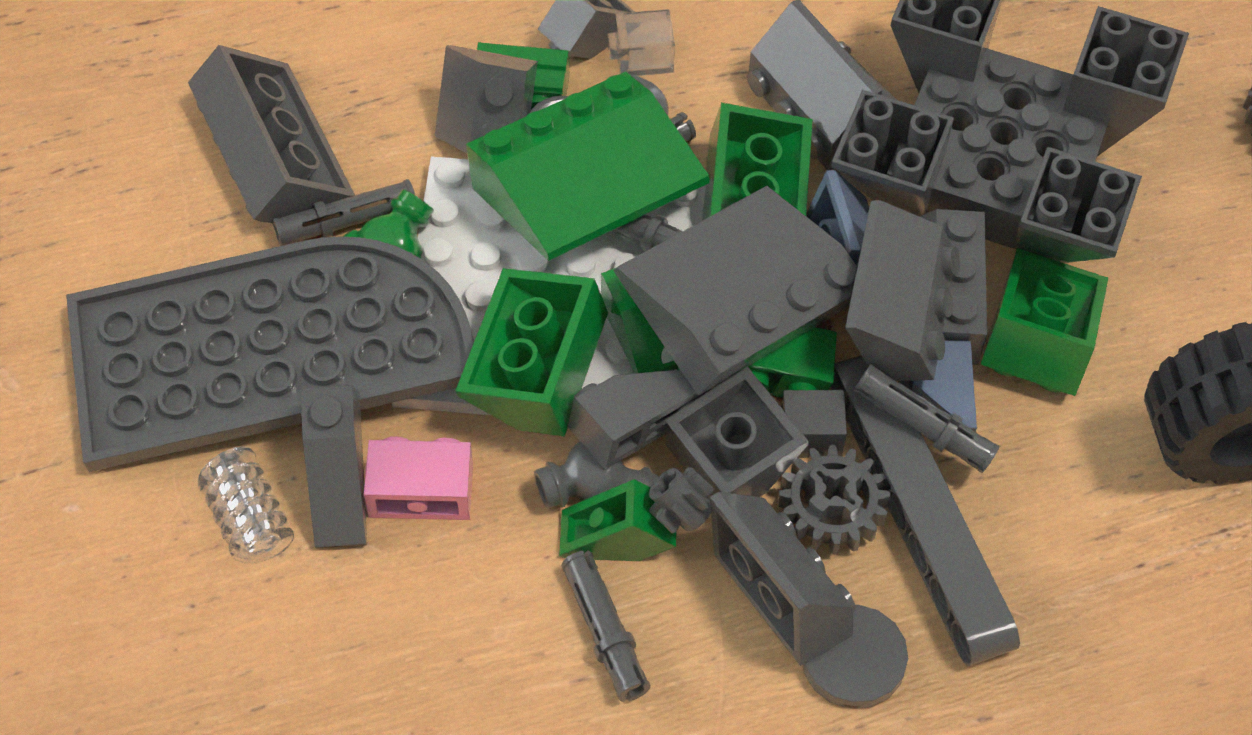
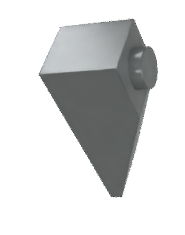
(627, 412)
(334, 464)

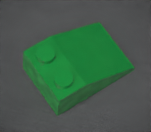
(1046, 323)

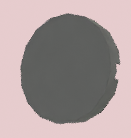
(863, 667)

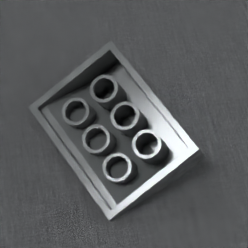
(739, 286)

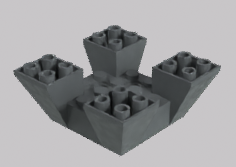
(1012, 131)

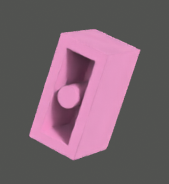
(418, 479)

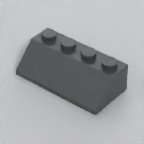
(267, 134)

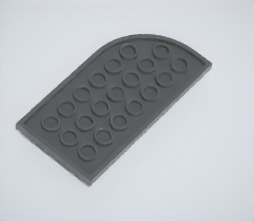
(236, 338)

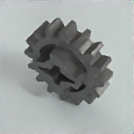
(834, 505)

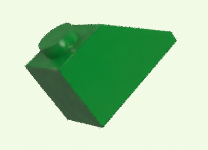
(615, 526)

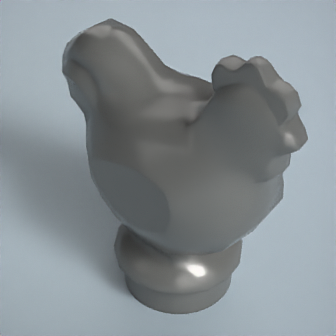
(583, 477)

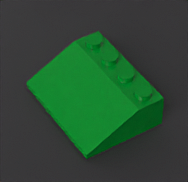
(584, 165)

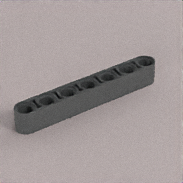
(930, 525)

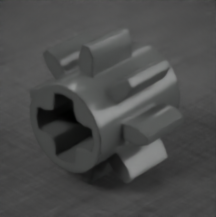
(681, 499)

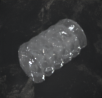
(244, 506)

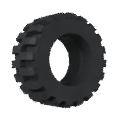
(1205, 407)

